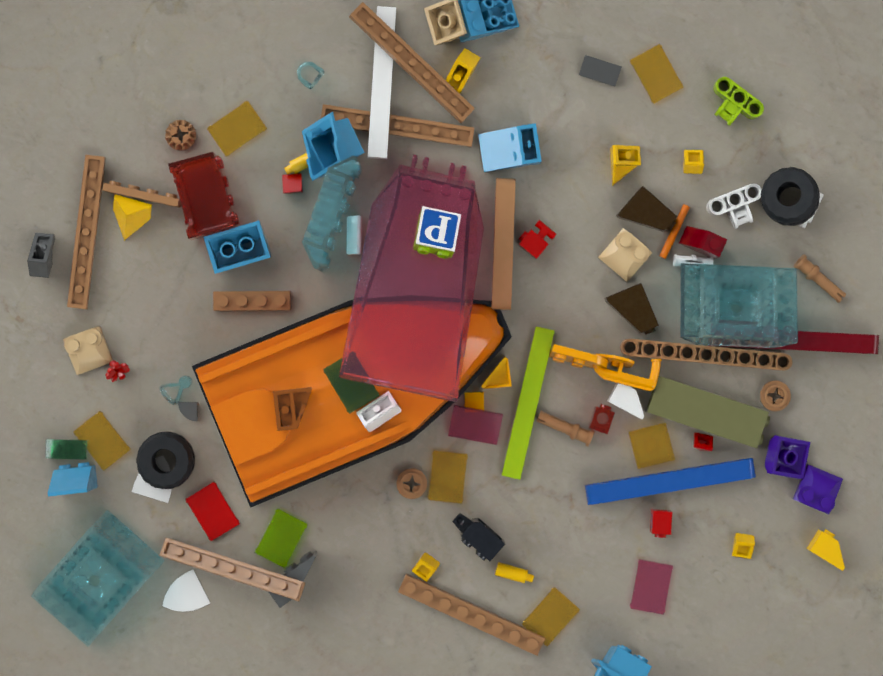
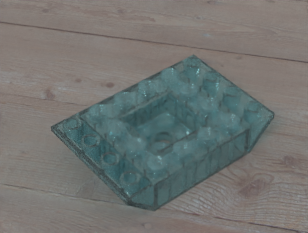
(329, 210)
(765, 300)
(120, 563)

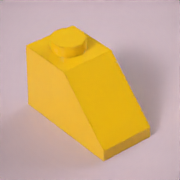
(462, 69)
(827, 548)

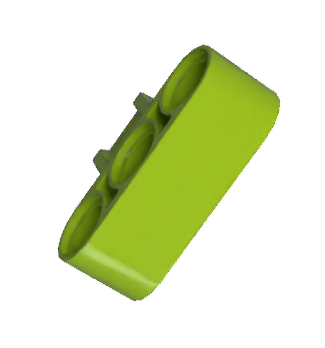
(730, 108)

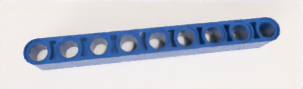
(670, 481)

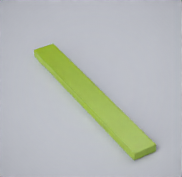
(528, 403)

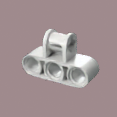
(738, 210)

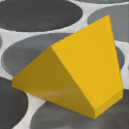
(623, 160)
(130, 214)
(499, 377)

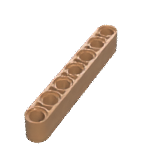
(503, 244)

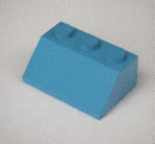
(237, 246)

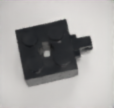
(480, 536)

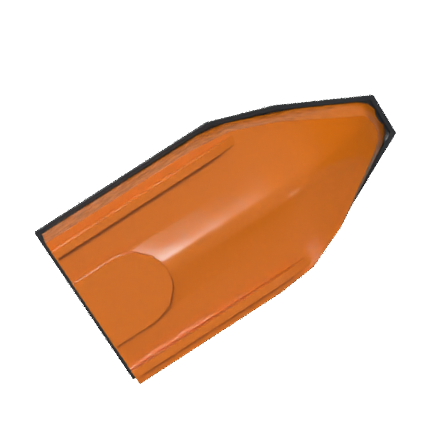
(328, 439)

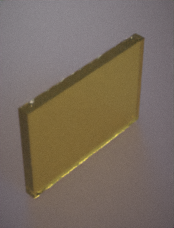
(656, 73)
(236, 128)
(102, 440)
(447, 477)
(551, 615)

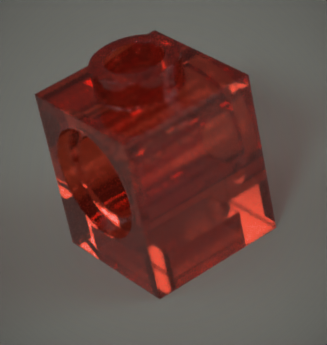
(604, 427)

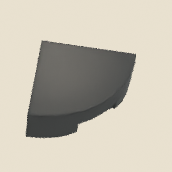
(189, 410)

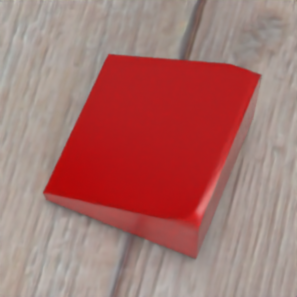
(292, 183)

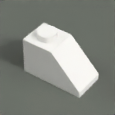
(626, 399)

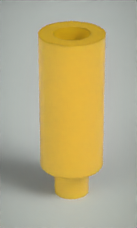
(297, 164)
(513, 573)

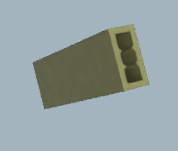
(708, 412)

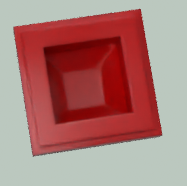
(703, 442)

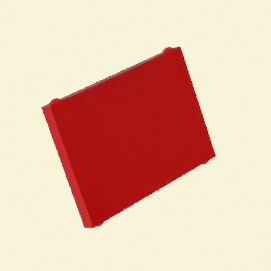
(212, 511)

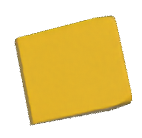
(693, 162)
(474, 400)
(743, 545)
(426, 567)

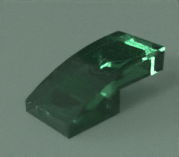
(66, 449)

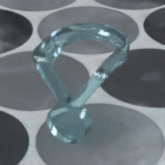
(316, 80)
(184, 382)

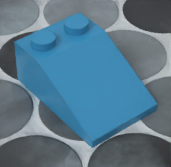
(73, 479)

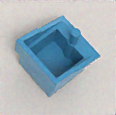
(329, 143)
(621, 663)

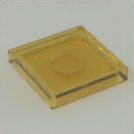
(651, 445)

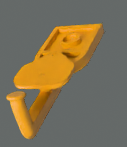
(600, 363)

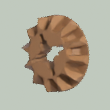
(188, 139)
(782, 390)
(404, 489)

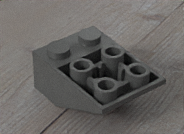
(296, 572)

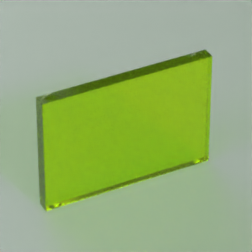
(281, 538)

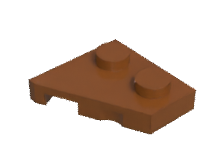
(290, 407)

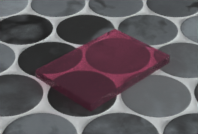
(475, 424)
(651, 586)

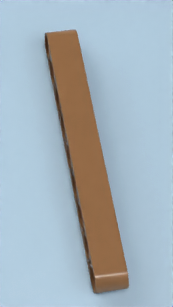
(715, 352)

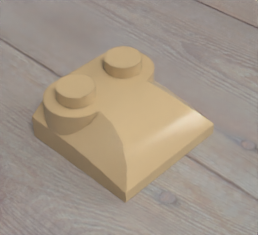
(445, 21)
(625, 254)
(88, 350)

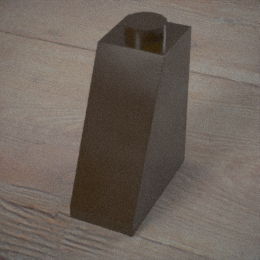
(648, 211)
(634, 308)

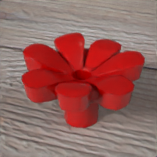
(117, 370)

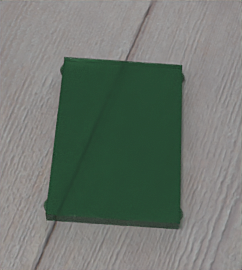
(352, 393)

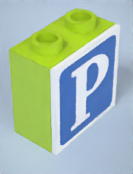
(437, 232)

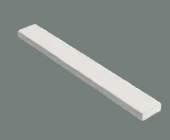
(381, 92)

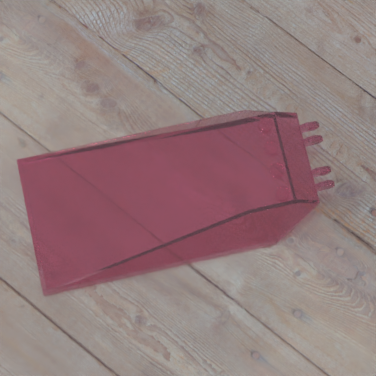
(412, 306)

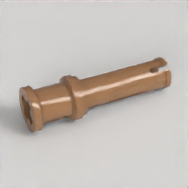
(812, 272)
(574, 431)

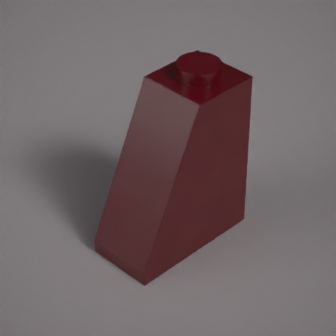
(703, 242)

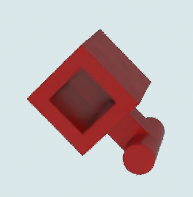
(534, 243)

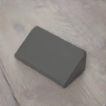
(600, 70)

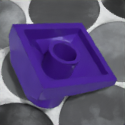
(787, 457)
(818, 489)

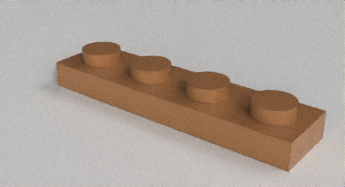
(150, 195)
(251, 300)

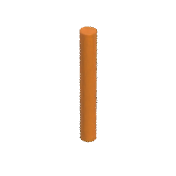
(674, 231)

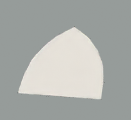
(145, 489)
(185, 594)

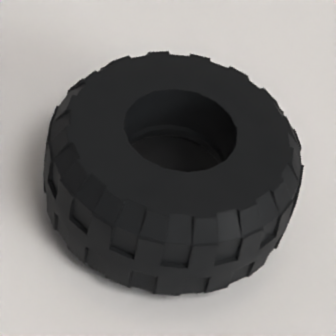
(781, 180)
(147, 464)

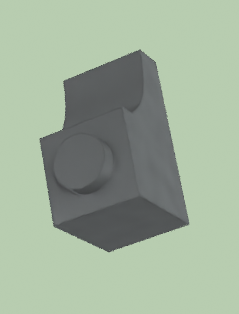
(41, 255)

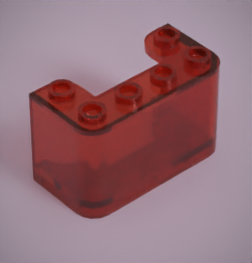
(204, 195)

